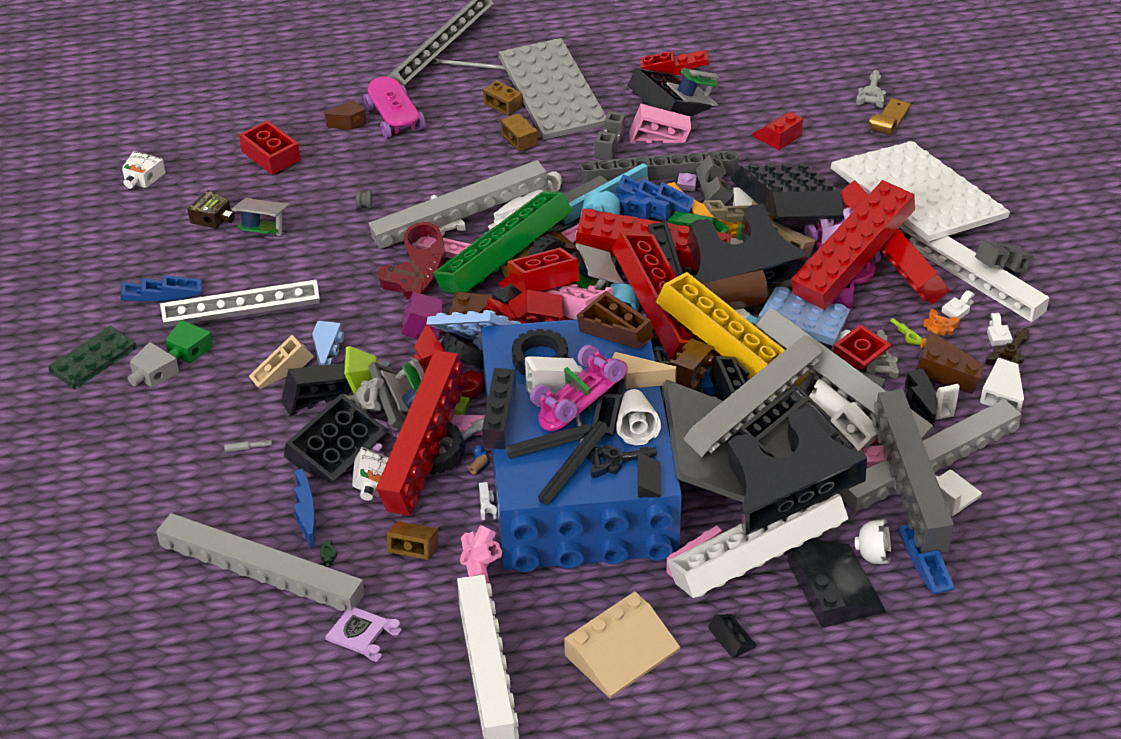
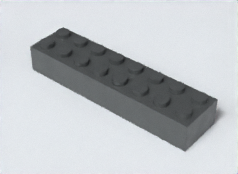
(912, 472)

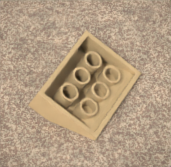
(620, 645)

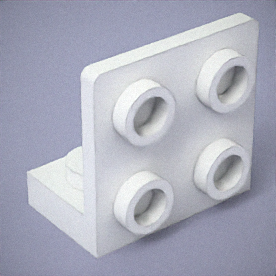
(957, 491)

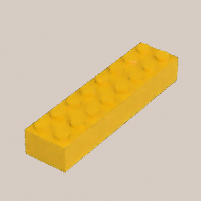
(718, 324)

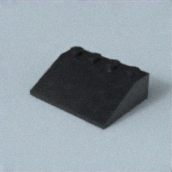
(654, 91)
(333, 439)
(833, 582)

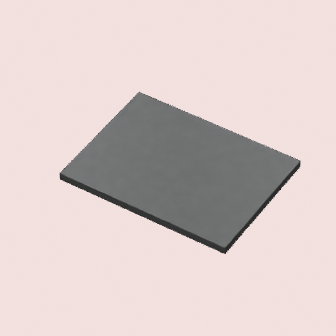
(711, 471)

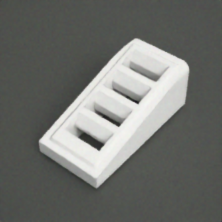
(946, 401)

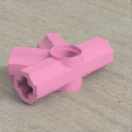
(479, 551)

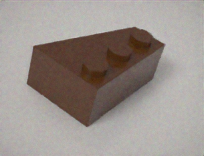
(467, 302)
(615, 321)
(693, 363)
(949, 364)

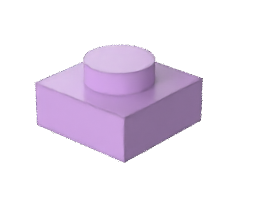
(687, 181)

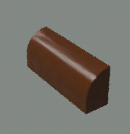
(741, 290)

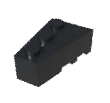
(727, 376)
(312, 385)

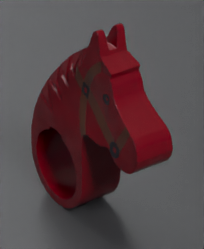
(418, 272)

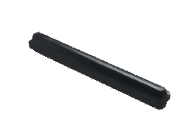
(572, 463)

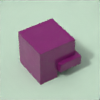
(417, 312)

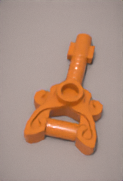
(940, 325)

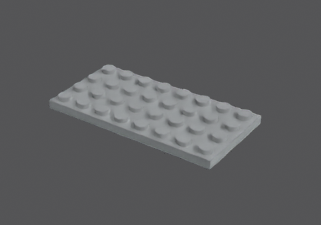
(552, 88)

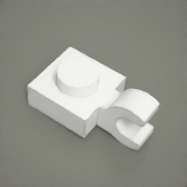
(958, 307)
(998, 333)
(486, 499)

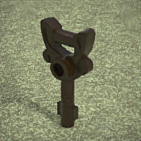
(1010, 350)

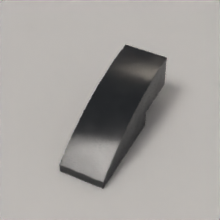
(922, 395)
(609, 406)

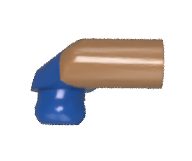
(480, 458)

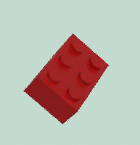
(270, 147)
(544, 270)

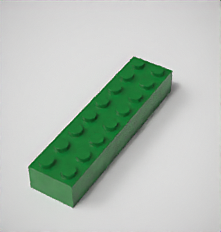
(503, 242)

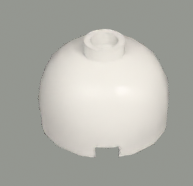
(874, 542)

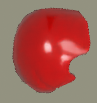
(474, 384)

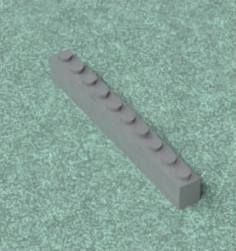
(439, 40)
(461, 202)
(832, 369)
(752, 396)
(942, 451)
(261, 562)

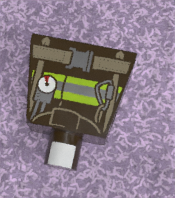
(210, 210)

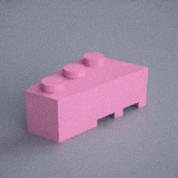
(659, 125)
(576, 299)

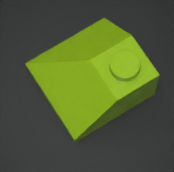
(357, 367)

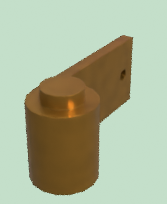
(890, 117)

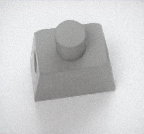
(152, 366)

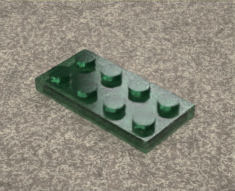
(92, 357)

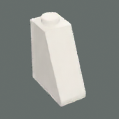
(548, 372)
(1003, 384)

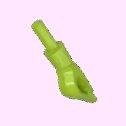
(910, 336)

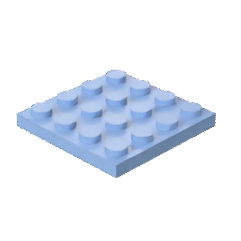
(815, 321)
(467, 325)

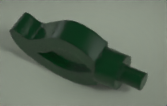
(328, 553)

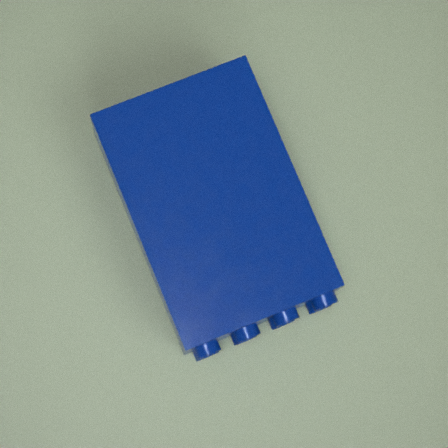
(588, 516)

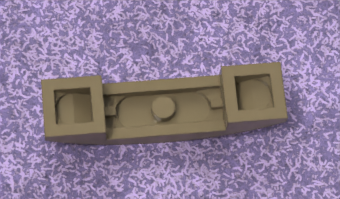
(726, 213)

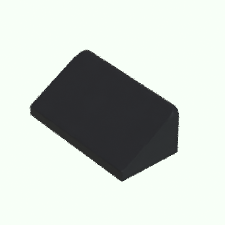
(648, 477)
(731, 635)

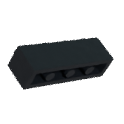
(499, 408)

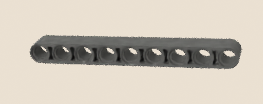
(658, 167)

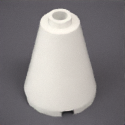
(827, 398)
(637, 419)

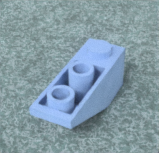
(326, 341)

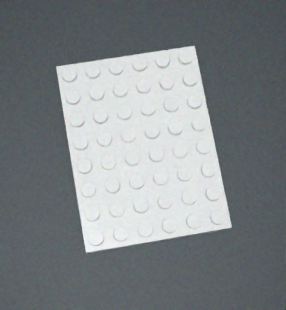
(942, 197)

